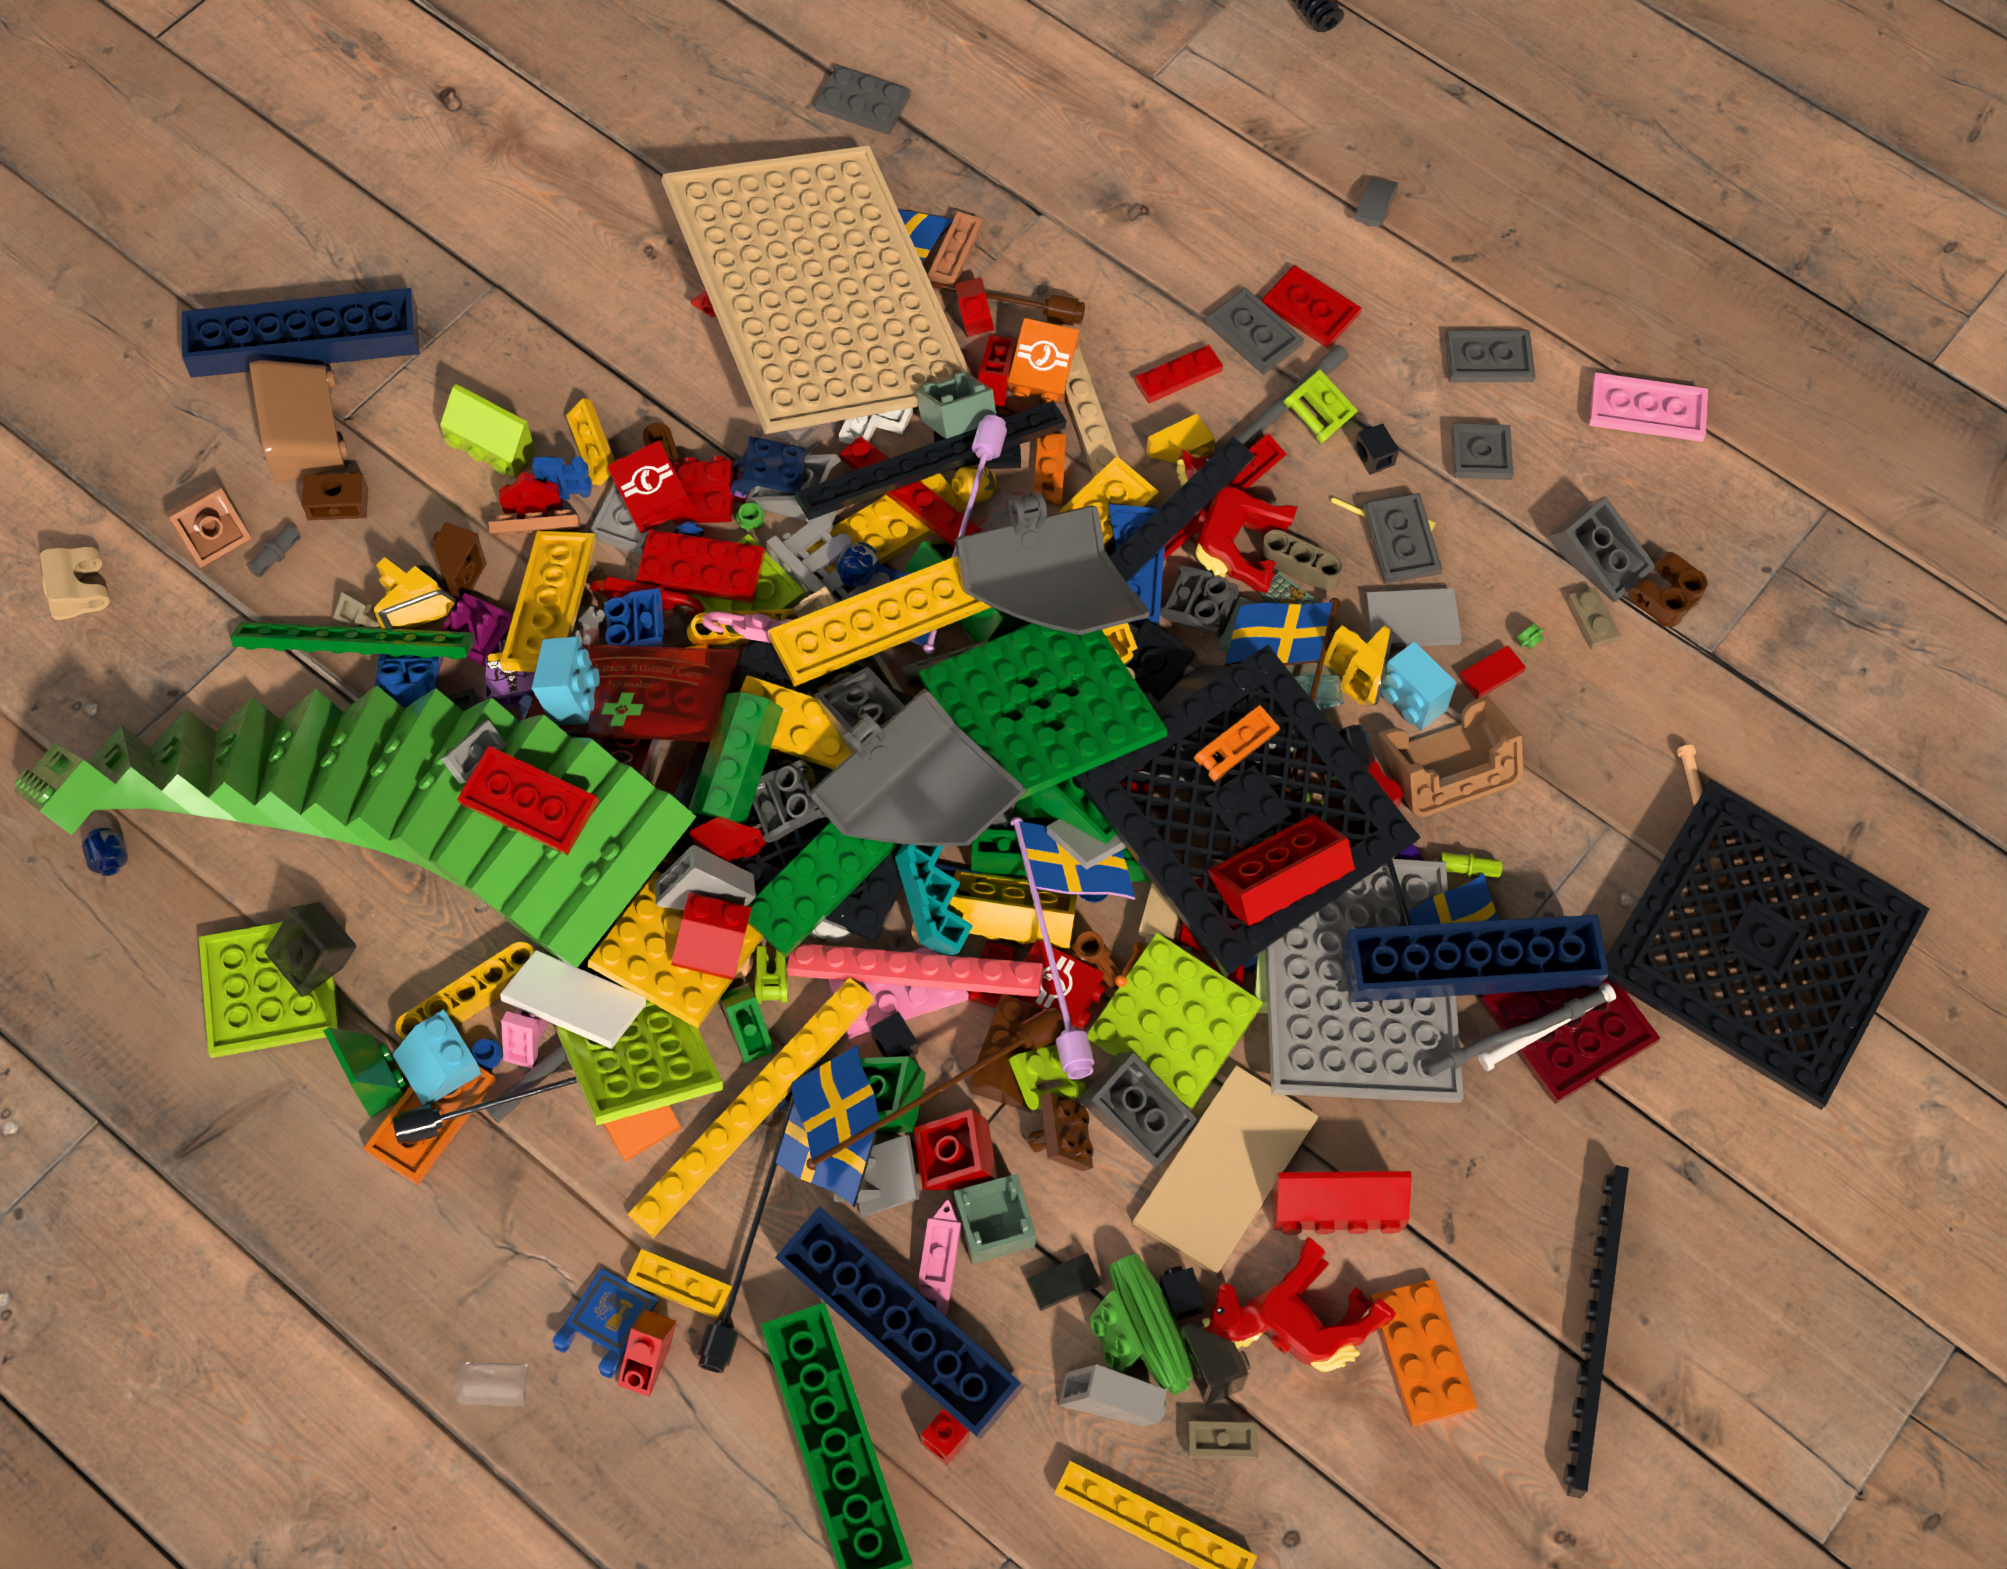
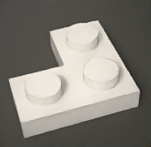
(865, 426)

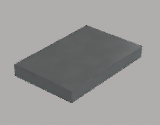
(1254, 331)
(1489, 356)
(1402, 538)

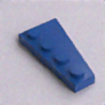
(1148, 581)

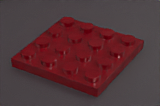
(1582, 1047)

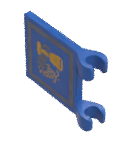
(606, 1318)

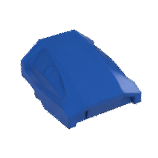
(635, 619)
(407, 676)

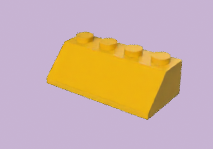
(1006, 909)

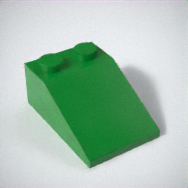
(1072, 805)
(367, 1069)
(894, 1084)

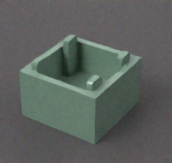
(955, 404)
(994, 1218)

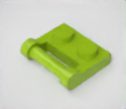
(1327, 402)
(1042, 1067)

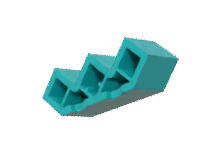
(928, 897)

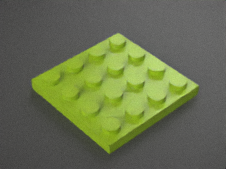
(251, 1001)
(1176, 1018)
(648, 1068)

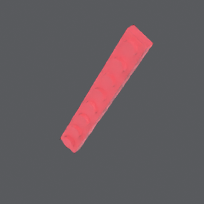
(916, 969)

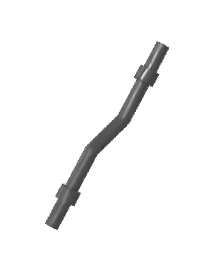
(1458, 1056)

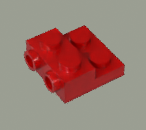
(707, 489)

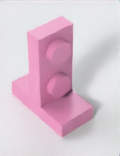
(521, 1037)

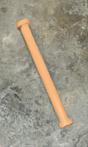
(1687, 754)

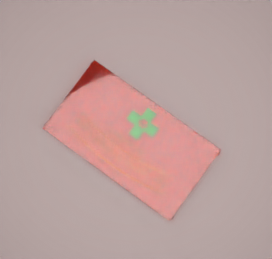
(655, 693)

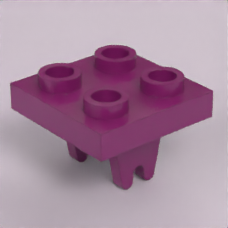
(484, 621)

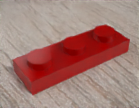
(1178, 374)

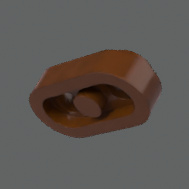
(662, 432)

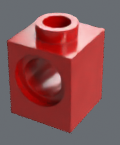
(945, 1437)

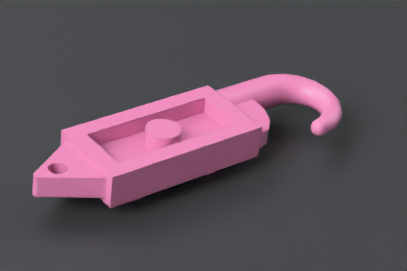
(750, 626)
(939, 1257)

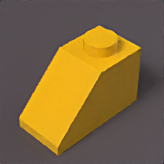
(1185, 435)

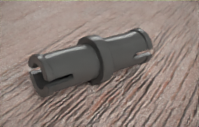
(273, 551)

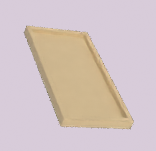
(1225, 1171)

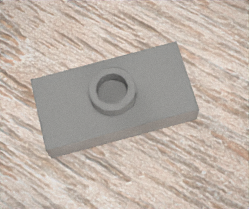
(468, 752)

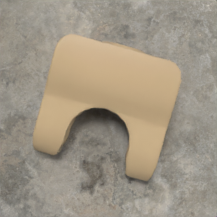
(61, 582)

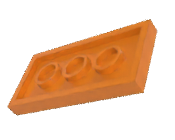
(417, 1159)
(1425, 1354)

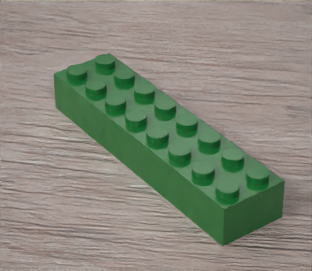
(835, 1441)

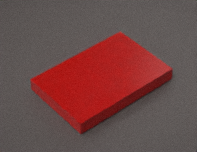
(1311, 306)

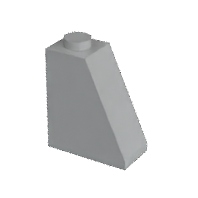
(706, 876)
(1113, 1396)

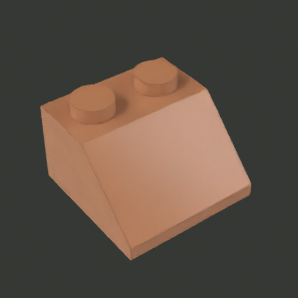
(207, 525)

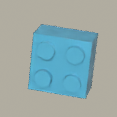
(565, 681)
(1417, 686)

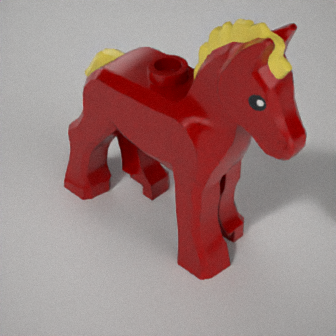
(1222, 523)
(1292, 1322)

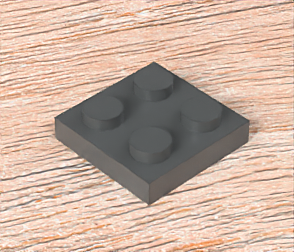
(1482, 451)

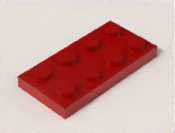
(701, 566)
(528, 800)

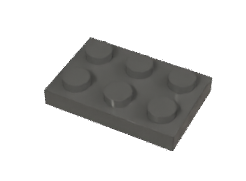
(863, 99)

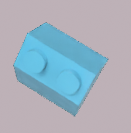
(435, 1059)

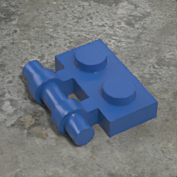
(569, 478)

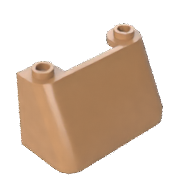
(297, 418)
(1458, 762)

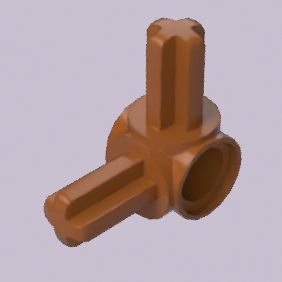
(1098, 960)

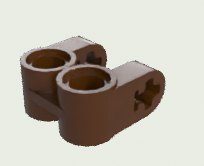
(1656, 601)

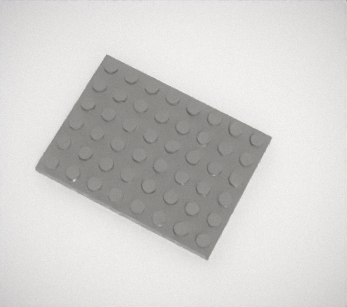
(1357, 1048)

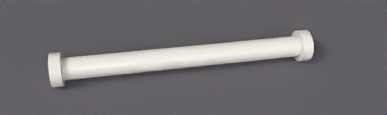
(1488, 1059)

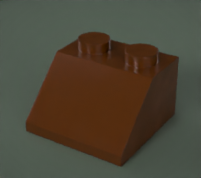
(458, 558)

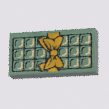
(1287, 592)

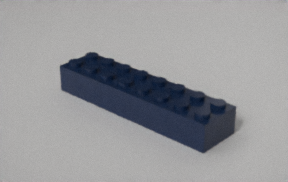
(300, 331)
(1474, 958)
(900, 1322)

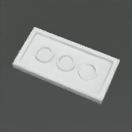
(573, 999)

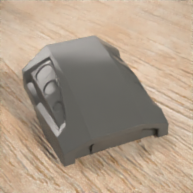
(1201, 601)
(784, 800)

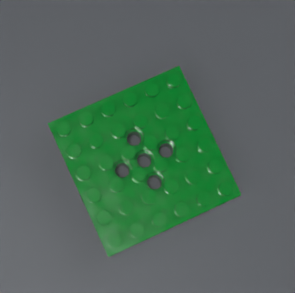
(1045, 703)

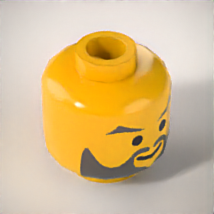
(964, 480)

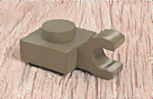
(355, 611)

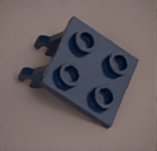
(770, 466)

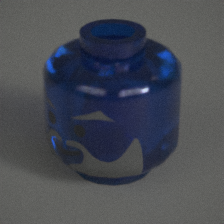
(857, 564)
(104, 851)

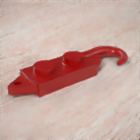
(617, 587)

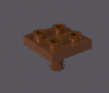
(1064, 1132)

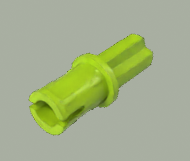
(1471, 865)

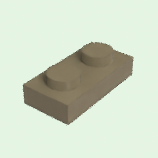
(1593, 617)
(1222, 1440)

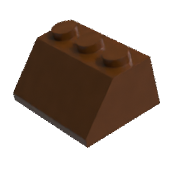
(997, 1079)

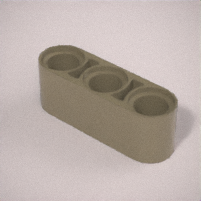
(1309, 572)

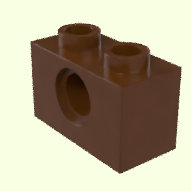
(320, 502)

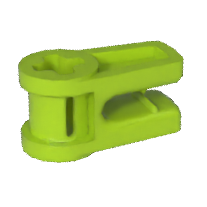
(771, 986)

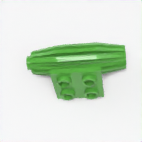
(1140, 1323)

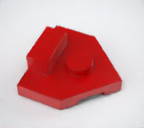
(529, 496)

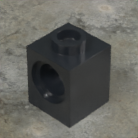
(1376, 448)
(894, 1037)
(1182, 1292)

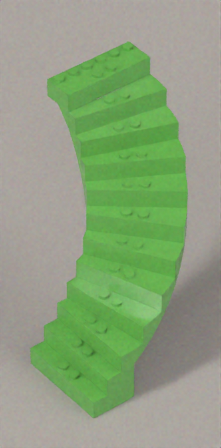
(381, 785)

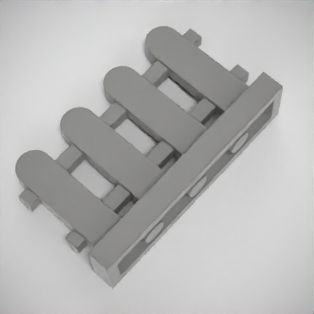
(805, 571)

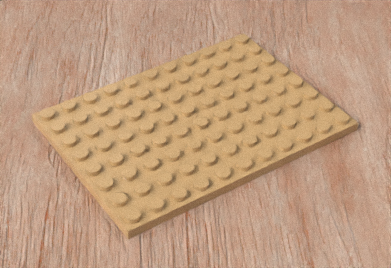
(815, 285)

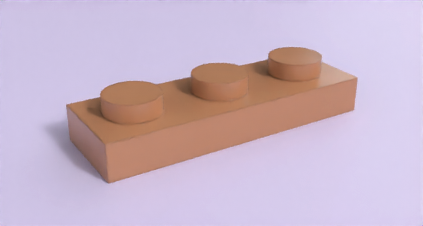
(955, 249)
(534, 522)

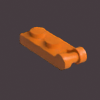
(1050, 467)
(1237, 742)

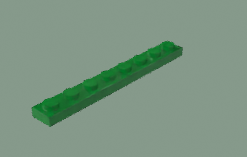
(352, 639)

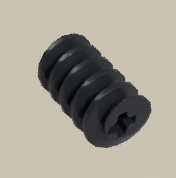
(1321, 14)

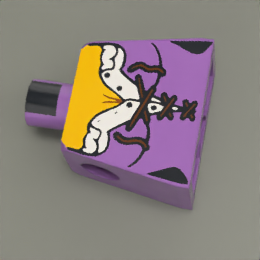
(506, 686)

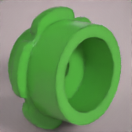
(750, 510)
(1531, 636)

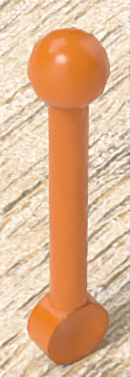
(1138, 950)

